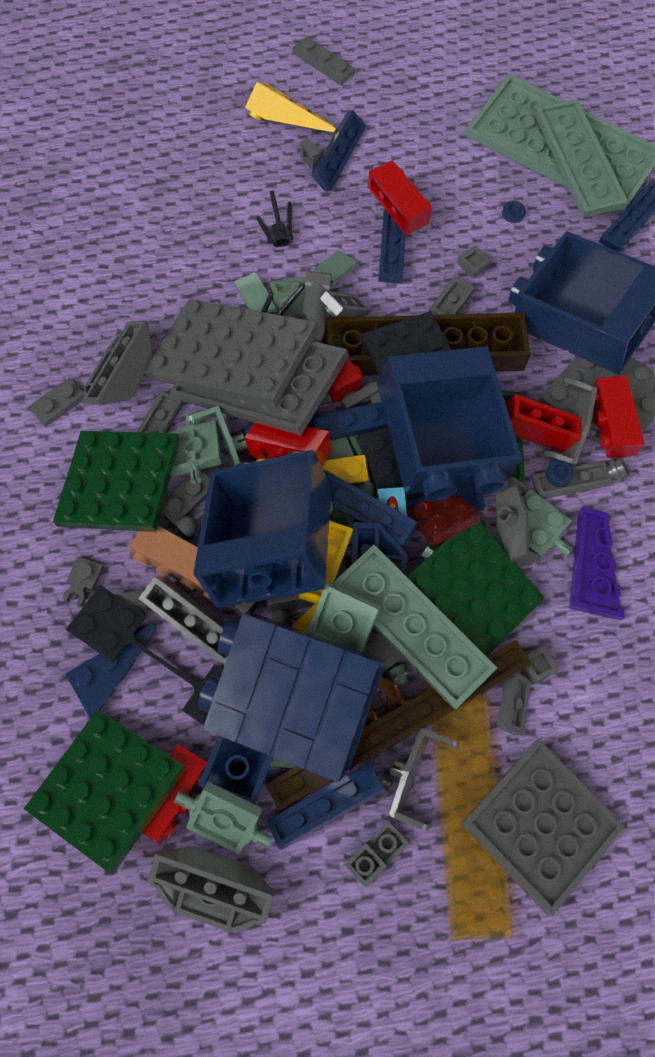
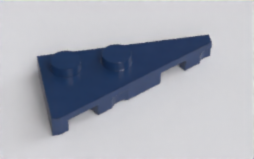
(98, 677)

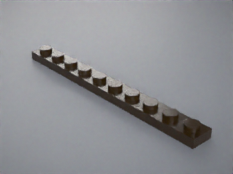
(396, 727)

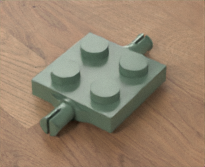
(197, 449)
(545, 525)
(223, 818)

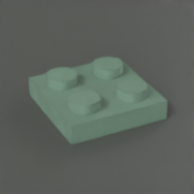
(343, 617)

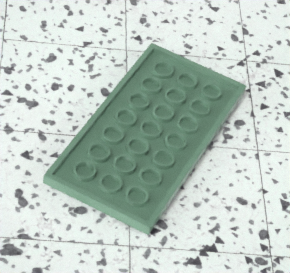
(512, 130)

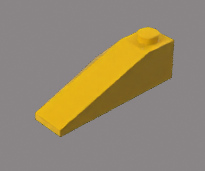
(274, 105)

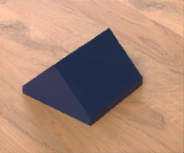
(236, 769)

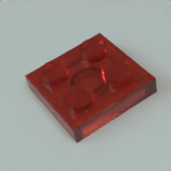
(443, 518)

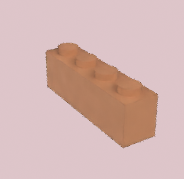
(169, 555)

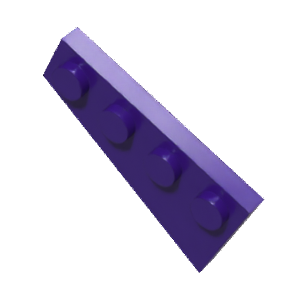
(593, 574)

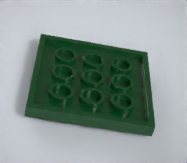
(117, 481)
(477, 587)
(105, 791)

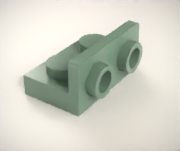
(283, 291)

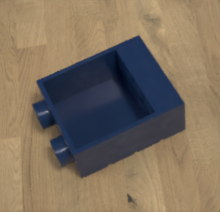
(588, 300)
(448, 422)
(265, 530)
(291, 694)

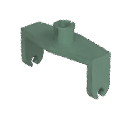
(232, 444)

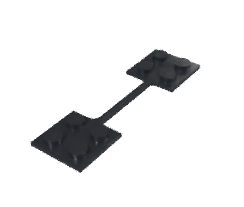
(110, 624)

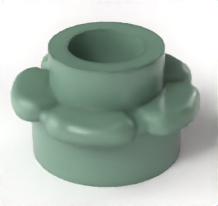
(398, 674)

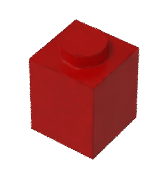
(346, 381)

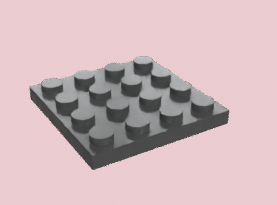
(639, 377)
(543, 827)

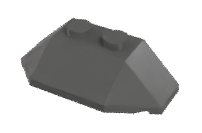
(120, 366)
(211, 888)

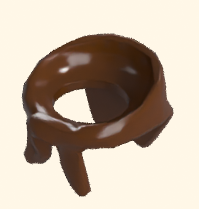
(393, 696)

